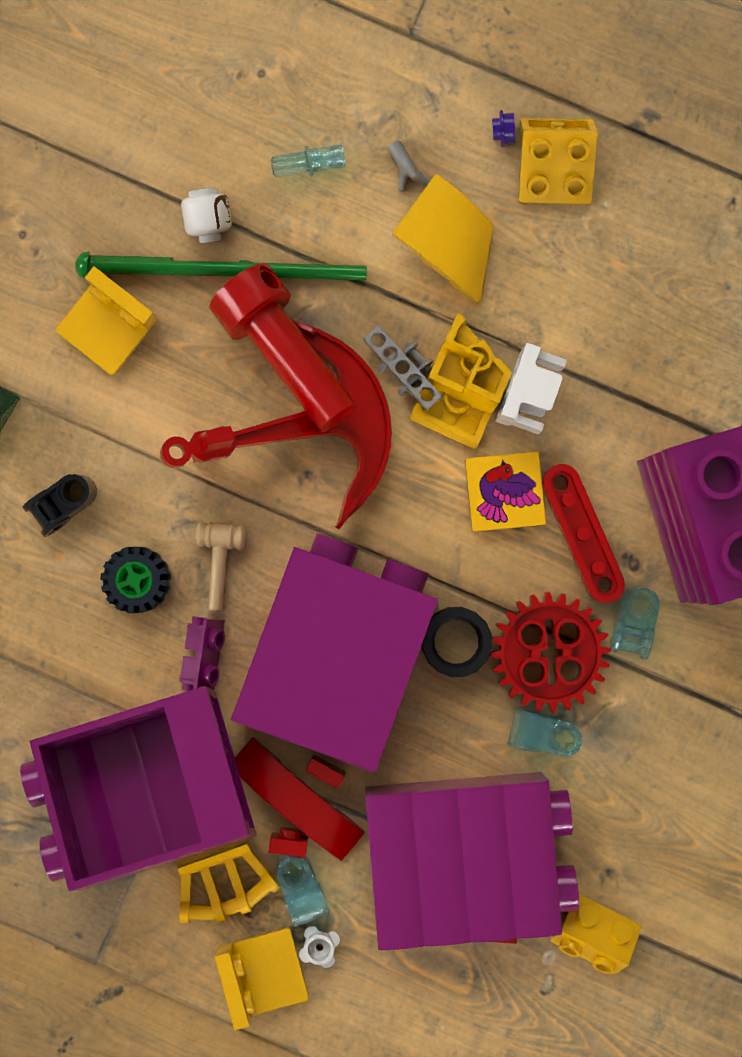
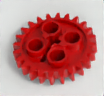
(584, 650)

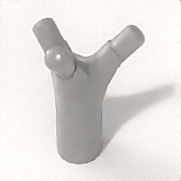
(405, 166)

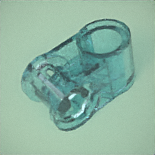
(635, 625)
(537, 731)
(301, 893)

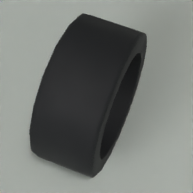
(476, 661)

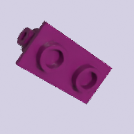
(207, 639)

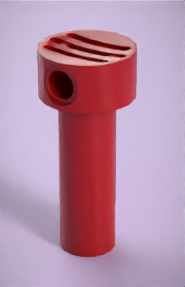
(254, 307)

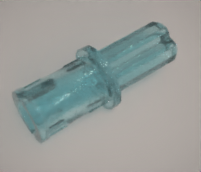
(309, 160)

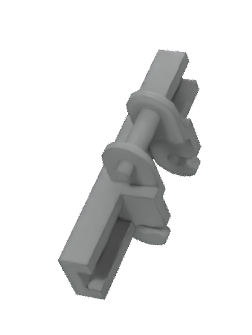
(399, 356)

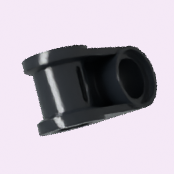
(55, 507)

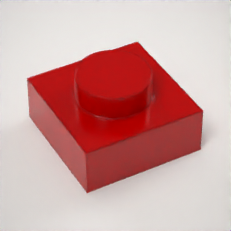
(288, 842)

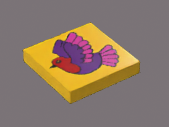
(505, 491)

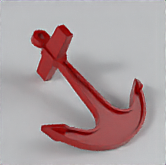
(365, 429)

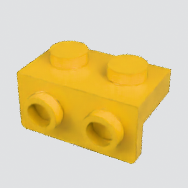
(598, 936)

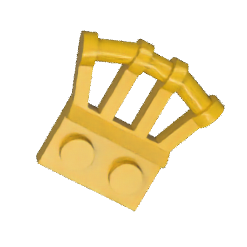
(242, 902)

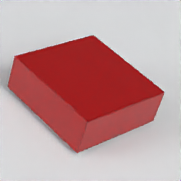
(325, 771)

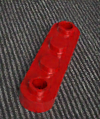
(583, 533)

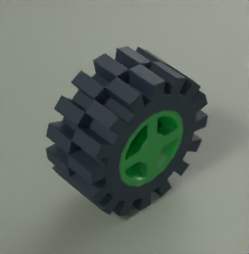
(123, 584)

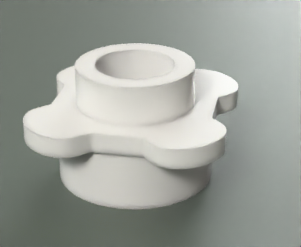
(319, 957)

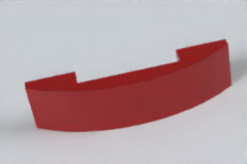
(296, 800)

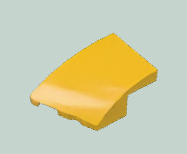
(449, 236)
(469, 386)

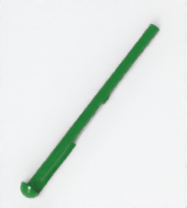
(168, 266)

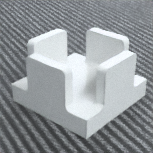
(531, 388)

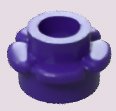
(504, 128)

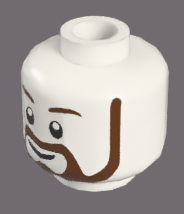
(206, 214)

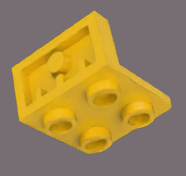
(557, 160)
(106, 323)
(260, 975)

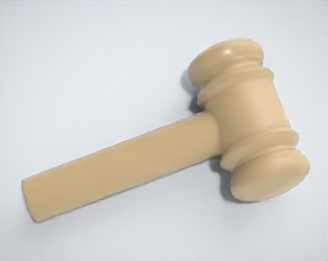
(220, 538)

